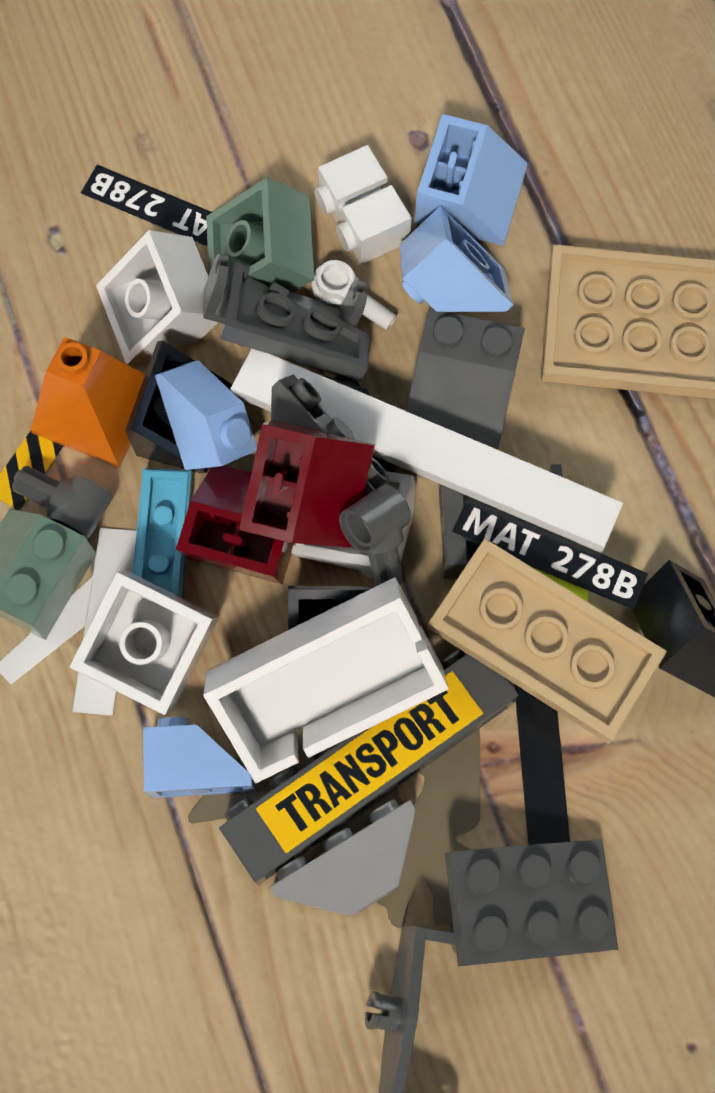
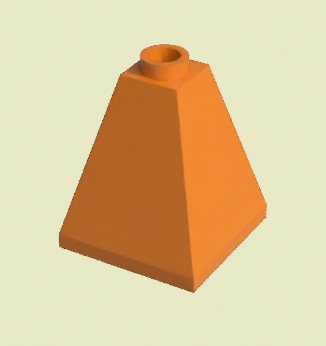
(87, 402)

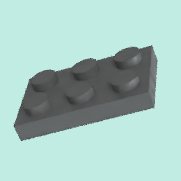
(530, 902)

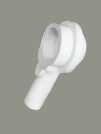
(332, 285)

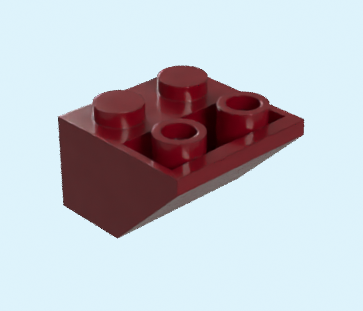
(304, 484)
(213, 532)

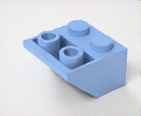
(472, 179)

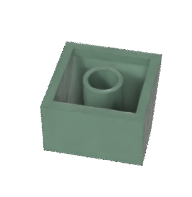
(267, 233)
(39, 569)

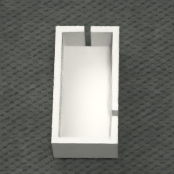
(325, 676)

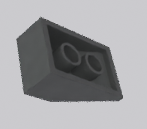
(465, 374)

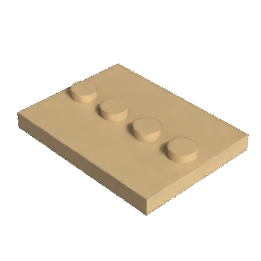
(630, 321)

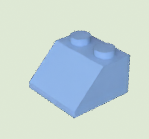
(452, 269)

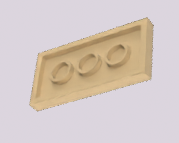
(547, 640)

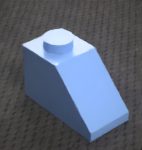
(204, 417)
(188, 762)

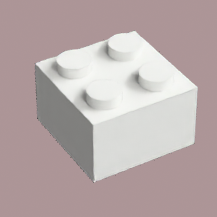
(144, 642)

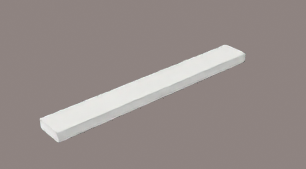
(446, 455)

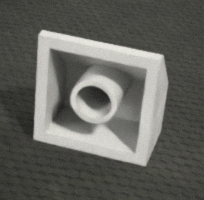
(156, 295)

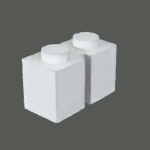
(367, 217)

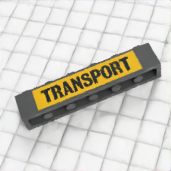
(362, 769)

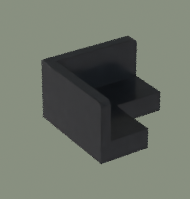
(680, 618)

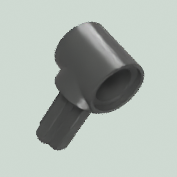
(72, 502)
(376, 529)

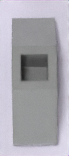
(354, 868)

